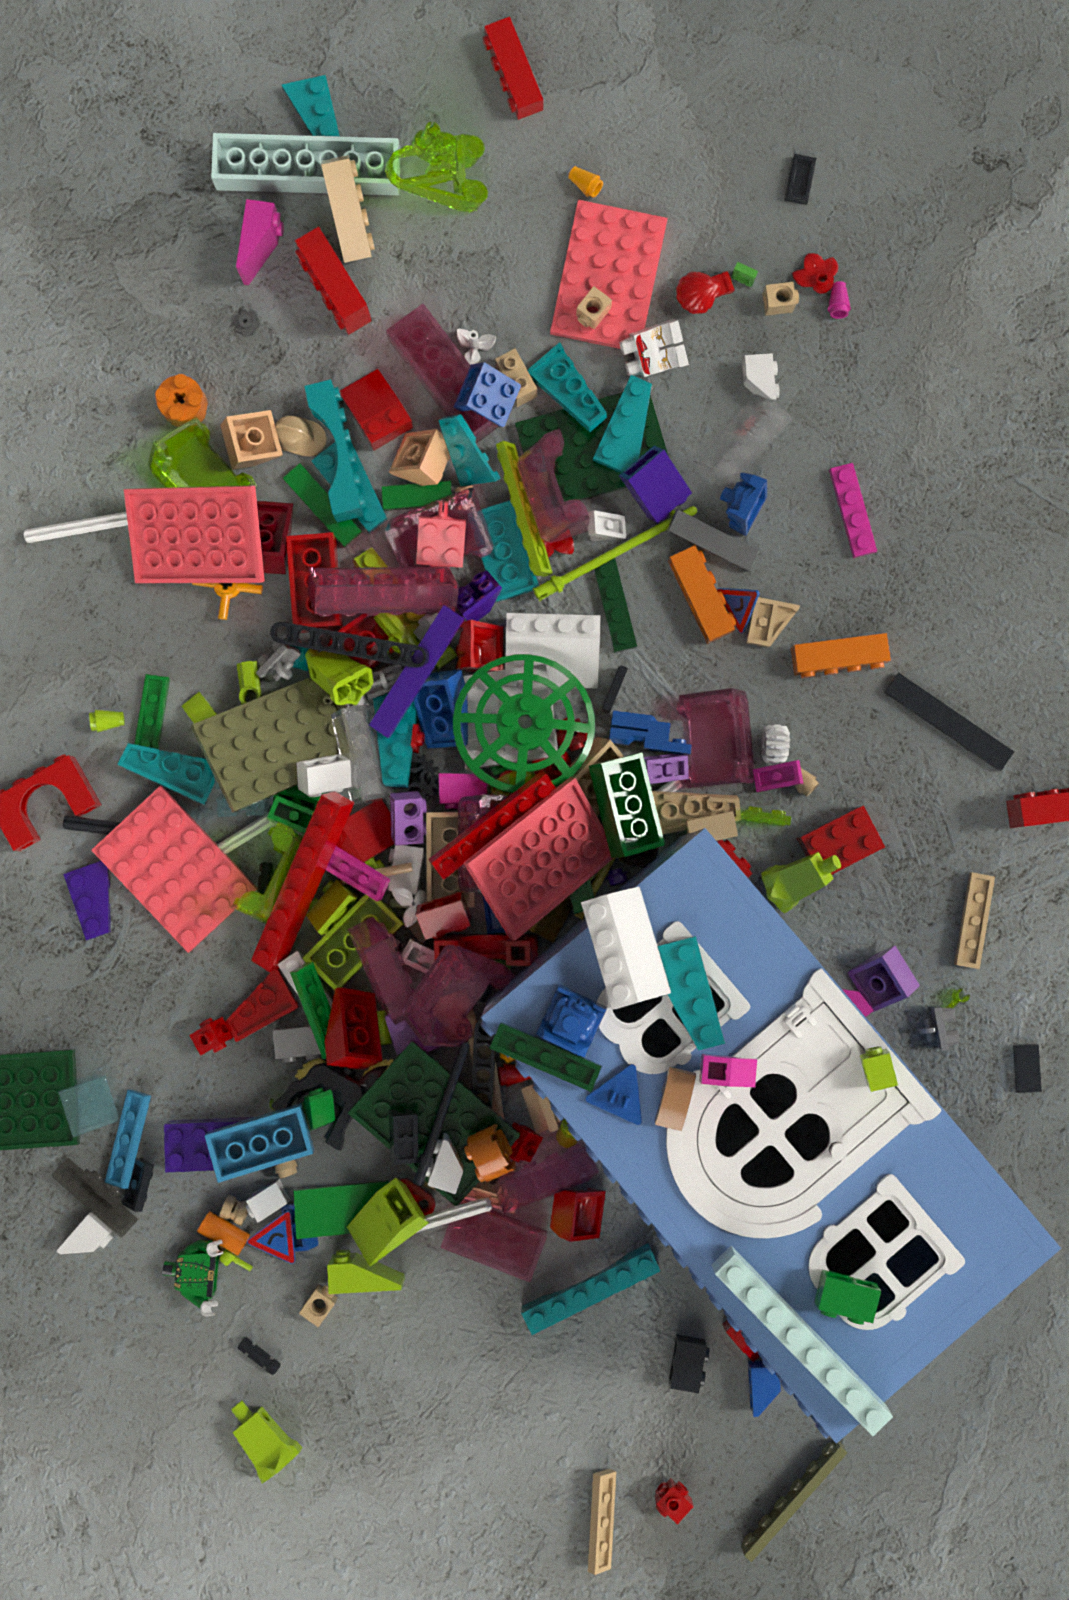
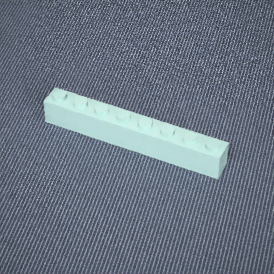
(802, 1340)

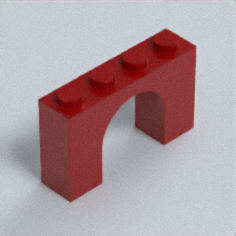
(64, 775)
(494, 946)

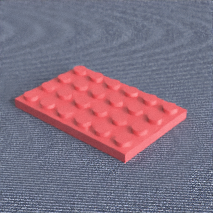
(618, 256)
(194, 534)
(540, 858)
(173, 868)

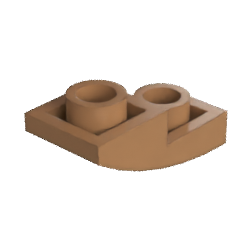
(675, 1098)

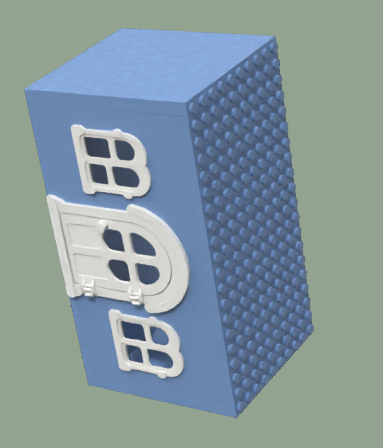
(966, 1226)

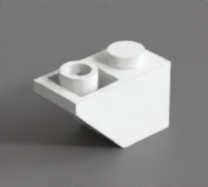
(759, 375)
(447, 1166)
(267, 1200)

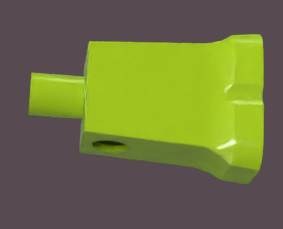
(339, 676)
(797, 880)
(264, 1441)

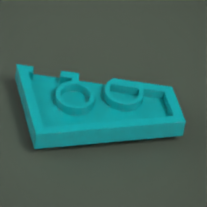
(314, 105)
(467, 459)

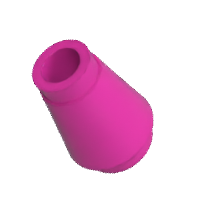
(839, 301)

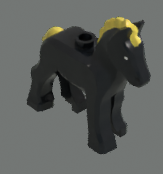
(344, 1087)

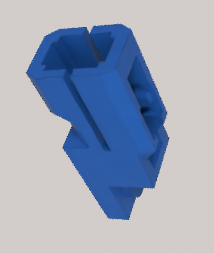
(654, 738)

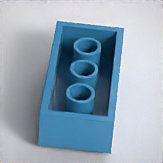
(259, 1142)

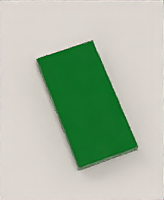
(330, 1208)

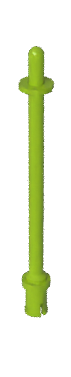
(557, 583)

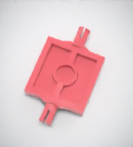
(441, 539)

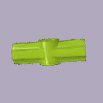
(397, 629)
(248, 680)

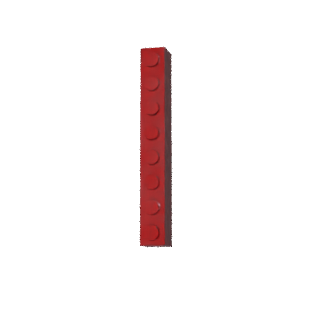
(302, 880)

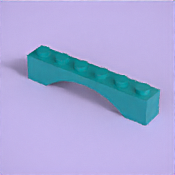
(344, 492)
(566, 1302)

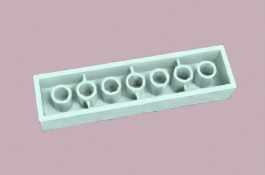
(294, 162)

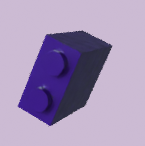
(655, 484)

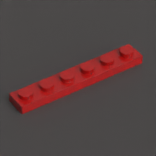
(490, 825)

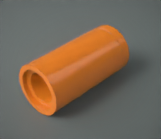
(220, 1229)

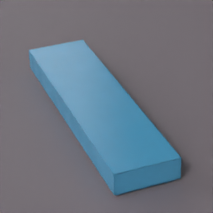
(127, 1139)

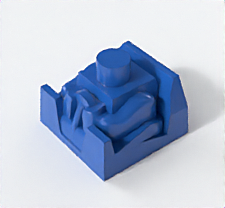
(744, 501)
(571, 1020)

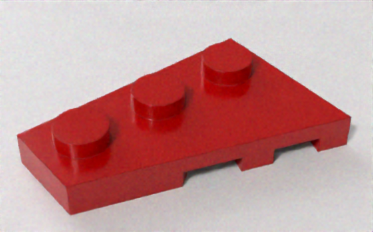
(264, 1005)

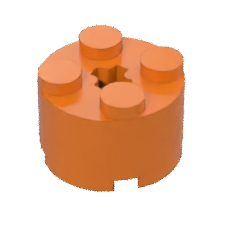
(175, 390)
(490, 1153)

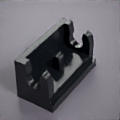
(403, 1137)

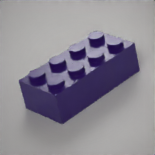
(186, 1143)

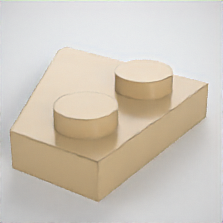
(769, 620)

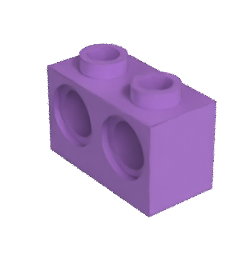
(667, 767)
(401, 819)

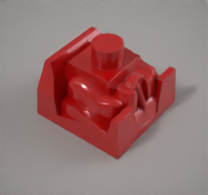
(479, 645)
(578, 1214)

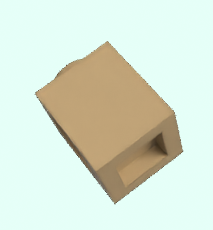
(598, 300)
(773, 305)
(313, 1313)

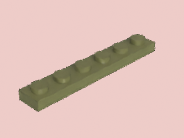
(788, 1505)

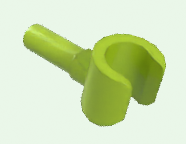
(227, 1257)

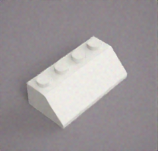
(625, 947)

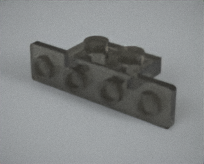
(95, 1196)

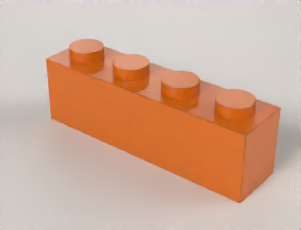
(701, 594)
(840, 654)

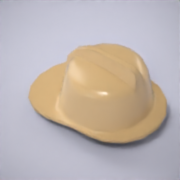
(300, 436)

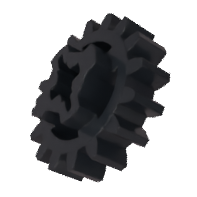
(423, 770)

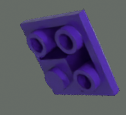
(478, 596)

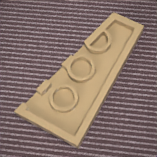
(677, 807)

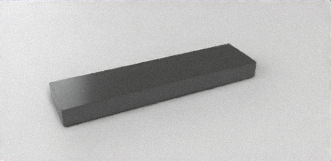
(712, 540)

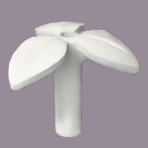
(470, 339)
(404, 899)

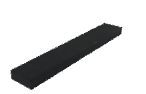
(949, 722)

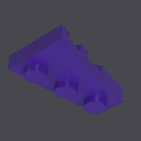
(90, 897)

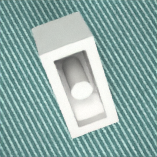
(87, 1236)

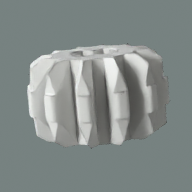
(775, 744)

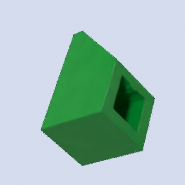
(318, 1109)

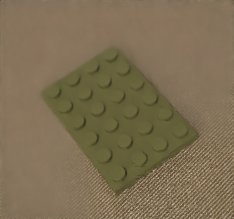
(261, 741)

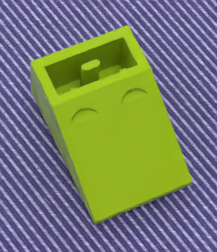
(386, 1221)

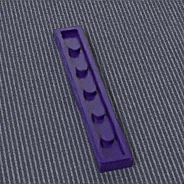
(411, 678)

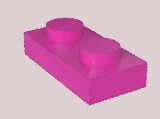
(778, 776)

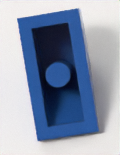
(762, 1387)

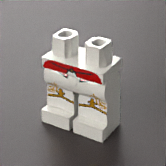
(647, 350)

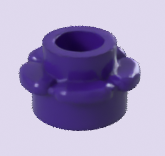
(617, 877)

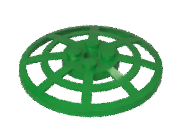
(512, 733)

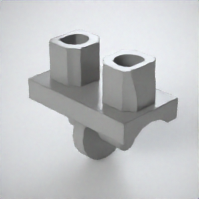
(279, 663)
(384, 681)
(943, 1037)

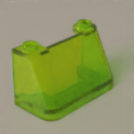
(188, 460)
(259, 906)

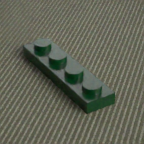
(615, 607)
(546, 1056)

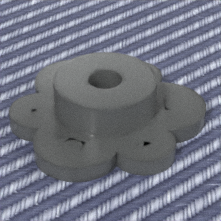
(248, 327)

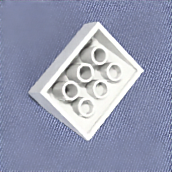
(559, 637)

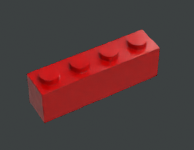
(513, 67)

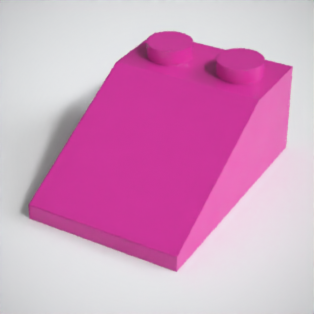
(258, 237)

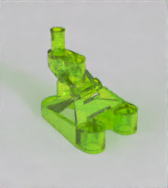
(447, 160)

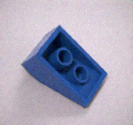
(436, 708)

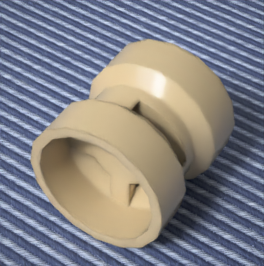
(240, 1212)

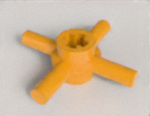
(230, 593)

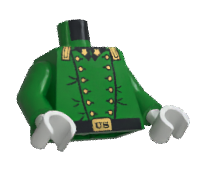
(197, 1273)

